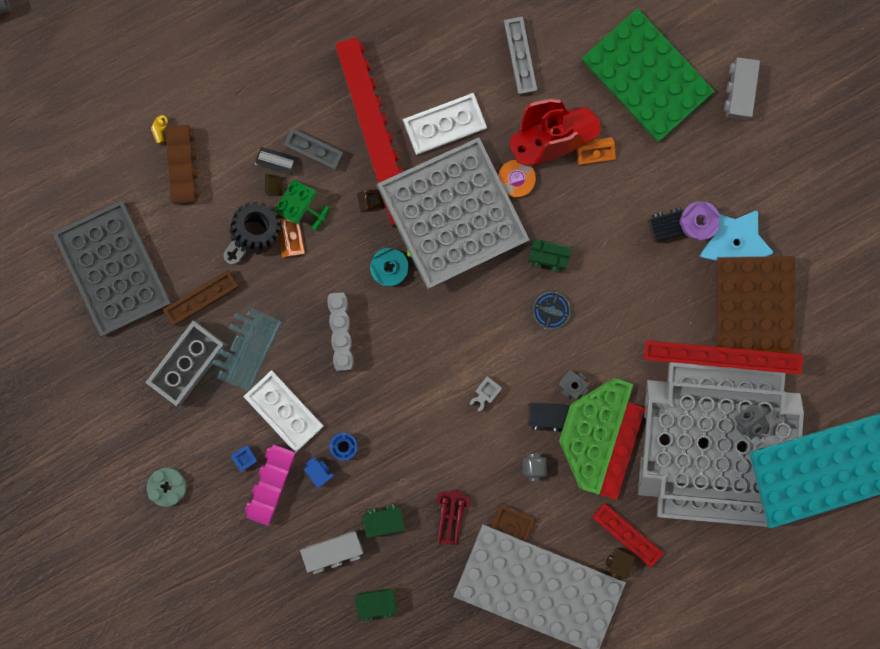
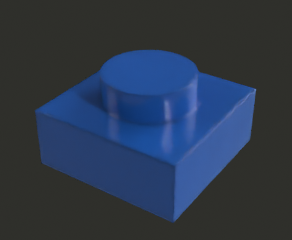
(244, 458)

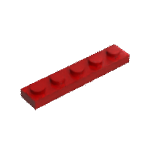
(622, 451)

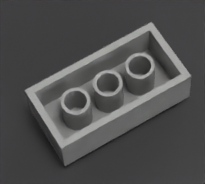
(185, 363)

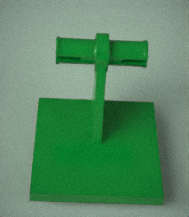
(296, 202)

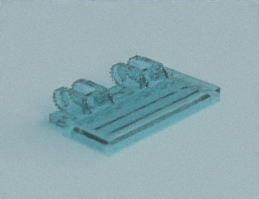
(249, 349)

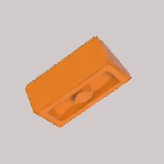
(596, 151)
(290, 239)

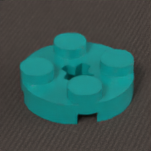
(379, 263)

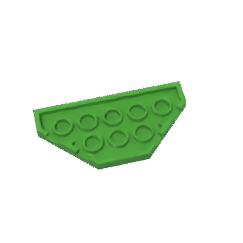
(592, 432)

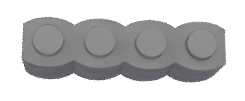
(340, 326)

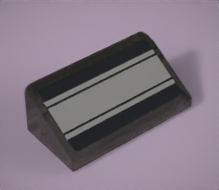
(276, 161)

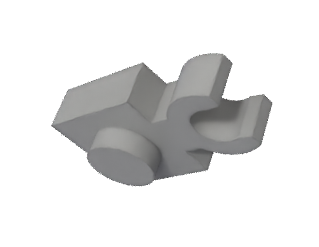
(487, 391)

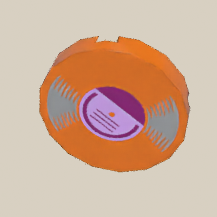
(517, 179)

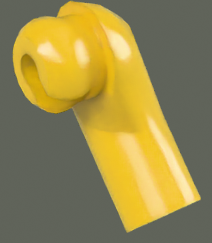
(158, 127)

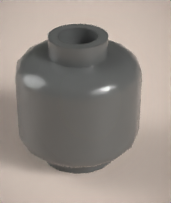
(534, 467)

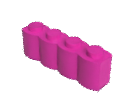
(271, 484)

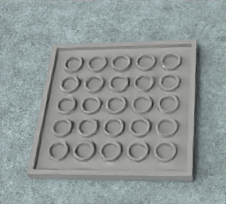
(452, 212)

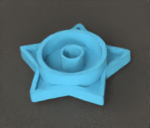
(744, 230)

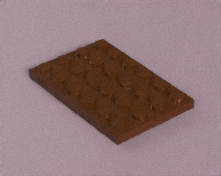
(756, 303)

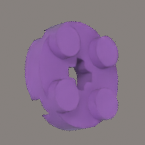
(710, 221)

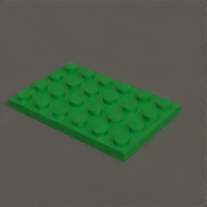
(647, 75)

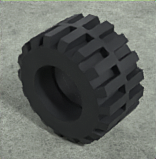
(258, 214)

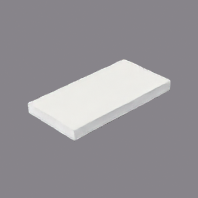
(444, 124)
(283, 411)

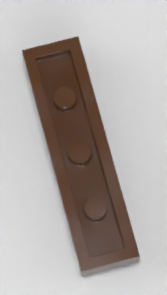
(200, 298)

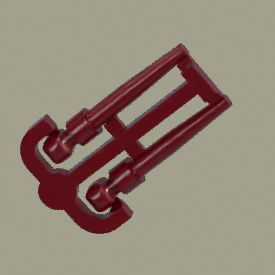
(454, 495)

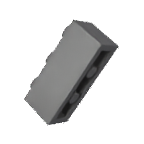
(742, 88)
(332, 552)

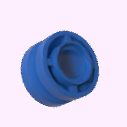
(352, 446)

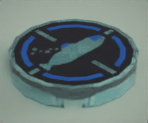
(551, 310)

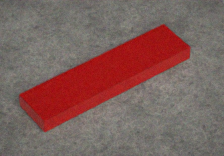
(627, 535)

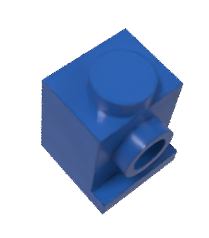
(318, 471)

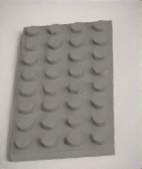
(539, 589)

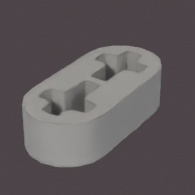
(231, 248)

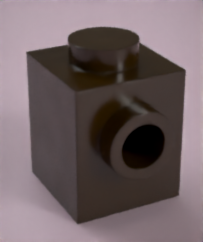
(619, 564)

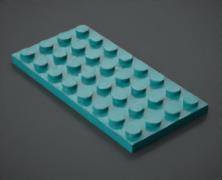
(818, 471)

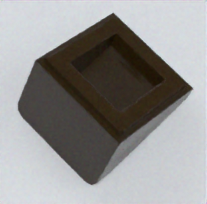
(273, 185)
(370, 200)

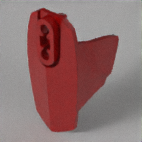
(555, 129)

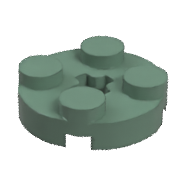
(159, 478)

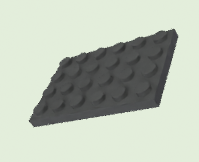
(112, 268)

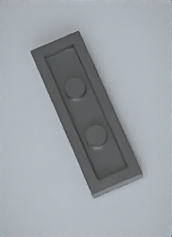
(313, 149)

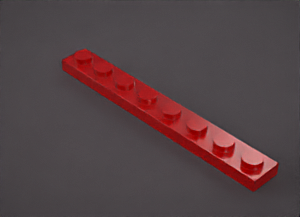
(723, 357)

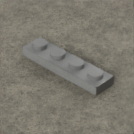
(520, 55)

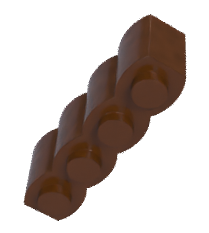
(181, 164)

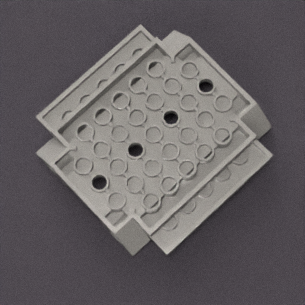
(700, 403)

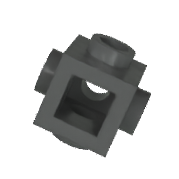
(567, 380)
(751, 422)

